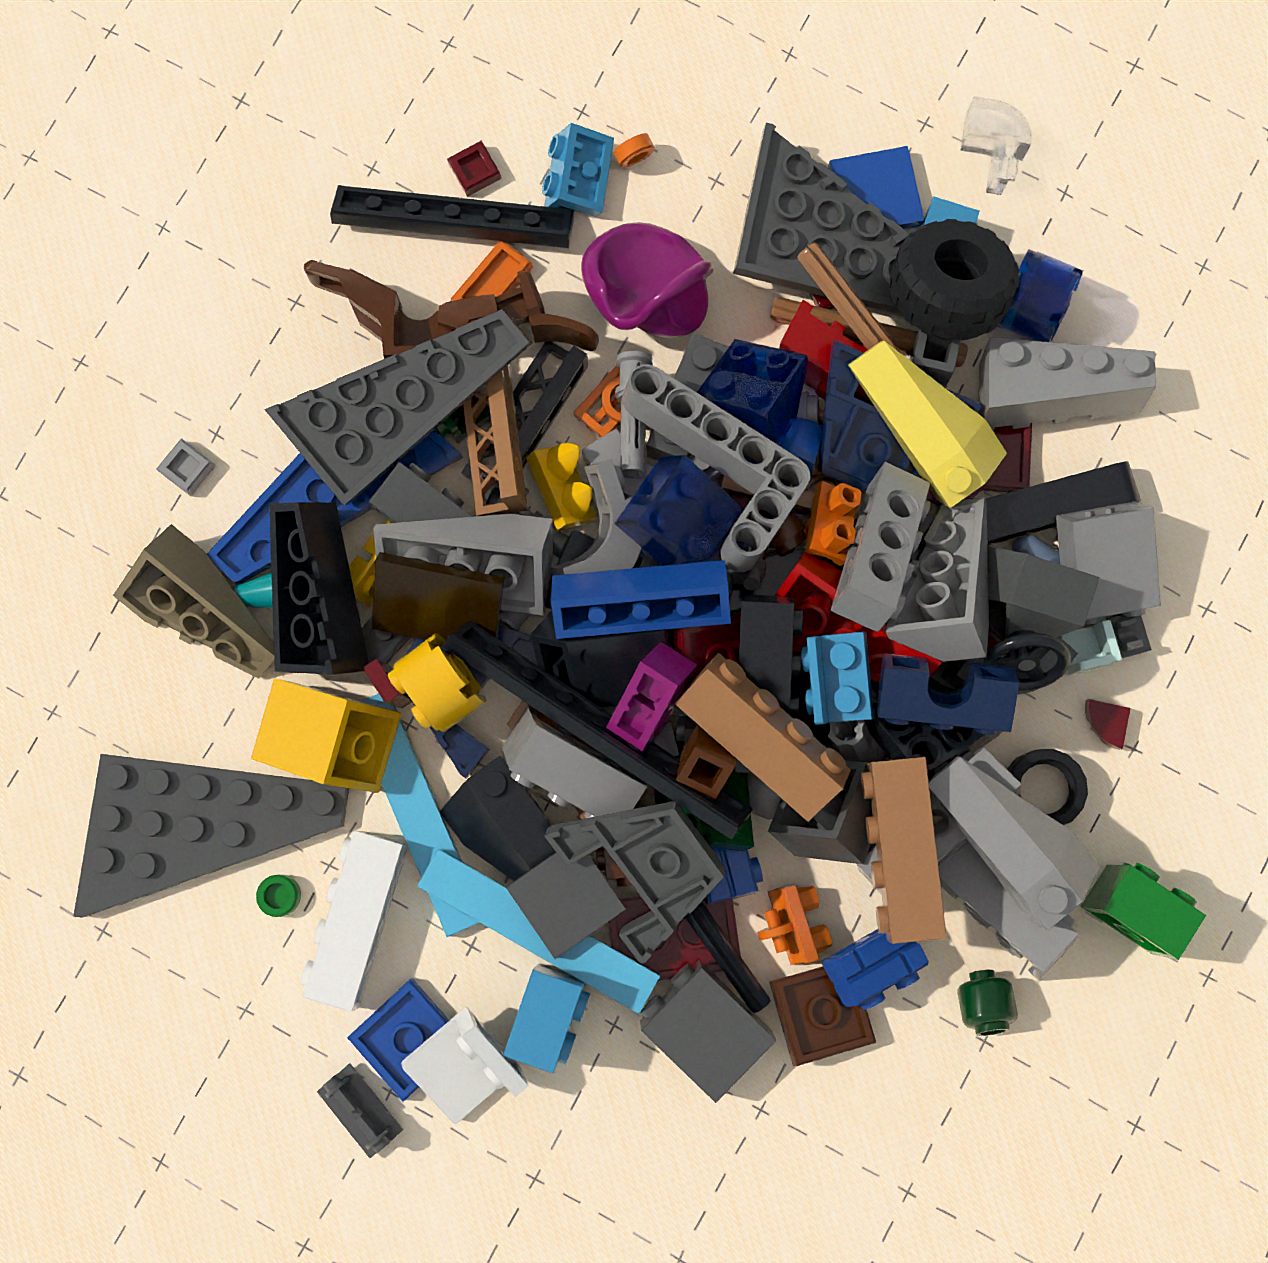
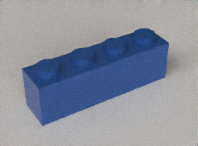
(640, 599)

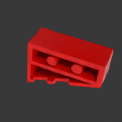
(814, 338)

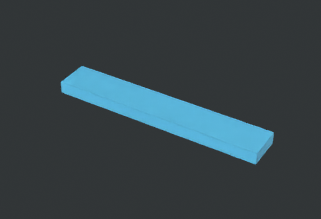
(419, 816)
(495, 908)

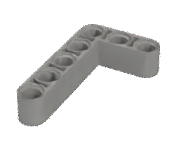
(724, 456)

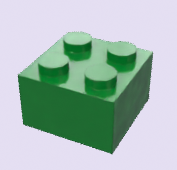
(1144, 910)

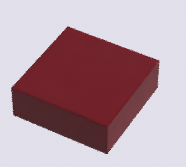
(474, 168)

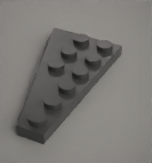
(382, 411)

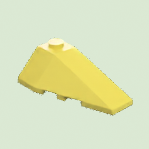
(934, 427)

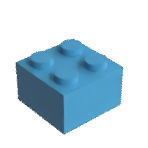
(544, 1019)

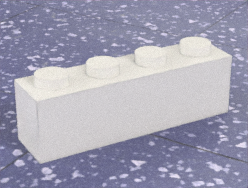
(354, 921)

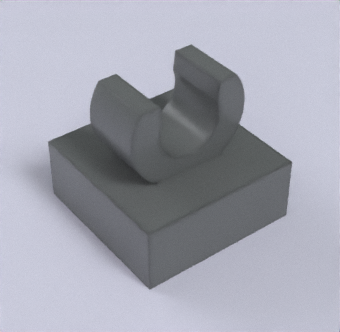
(1130, 635)

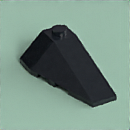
(499, 820)

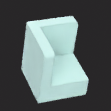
(1094, 646)

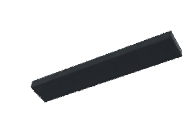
(452, 216)

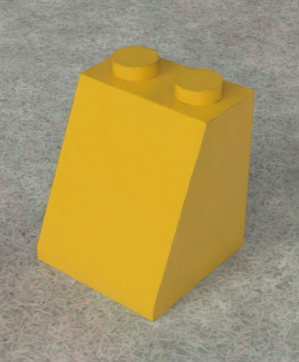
(325, 736)

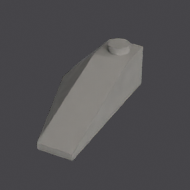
(491, 544)
(948, 587)
(1025, 848)

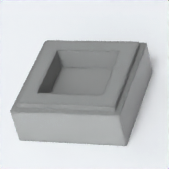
(185, 467)

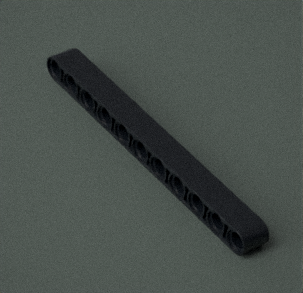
(1007, 516)

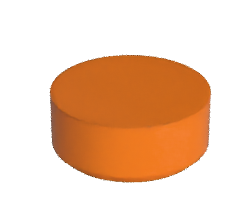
(634, 150)

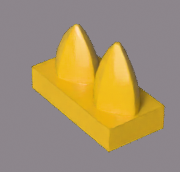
(561, 485)

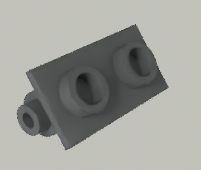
(360, 1110)

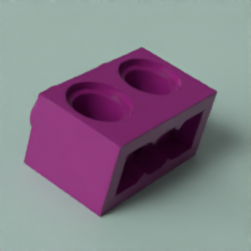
(651, 696)

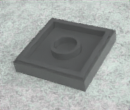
(565, 901)

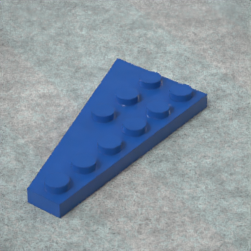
(246, 545)

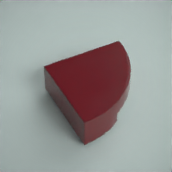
(1108, 722)

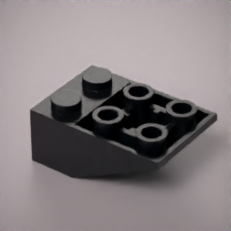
(596, 664)

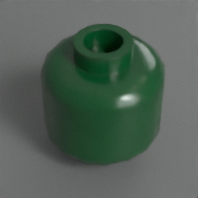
(987, 1003)

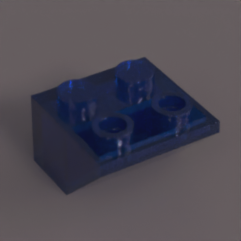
(758, 386)

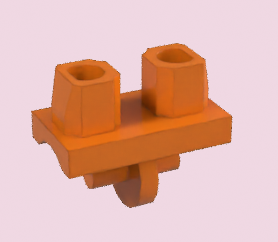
(832, 521)
(789, 925)

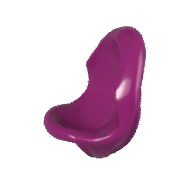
(647, 280)

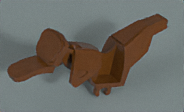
(382, 314)

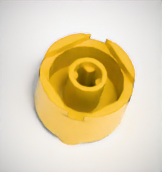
(437, 685)

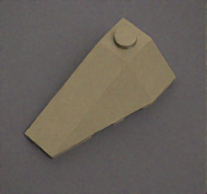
(184, 590)

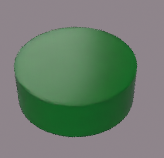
(278, 895)

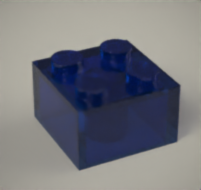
(678, 513)

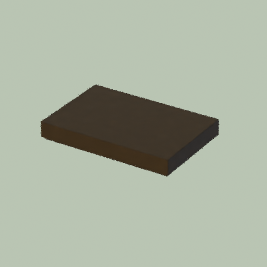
(433, 598)

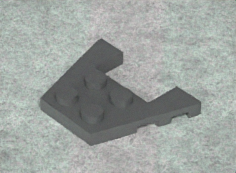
(658, 855)

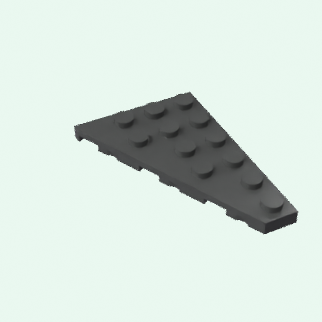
(804, 203)
(181, 821)

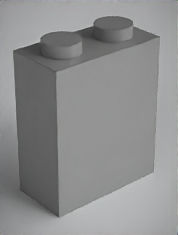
(1119, 549)

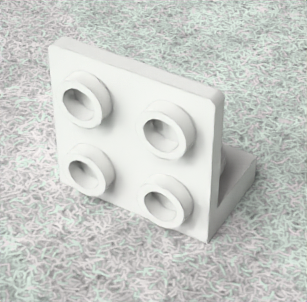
(463, 1066)

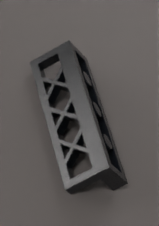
(559, 388)

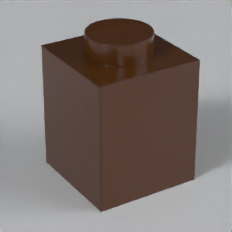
(705, 764)

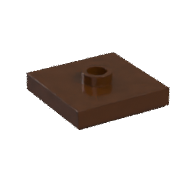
(816, 1019)

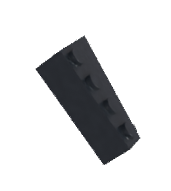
(313, 592)

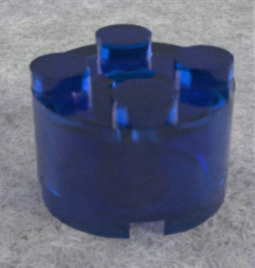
(1041, 296)

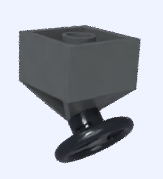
(1031, 607)

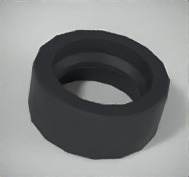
(1069, 767)

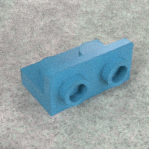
(578, 170)
(838, 677)

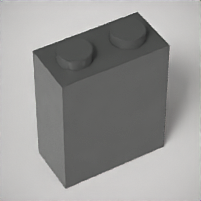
(706, 1030)

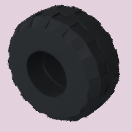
(954, 279)

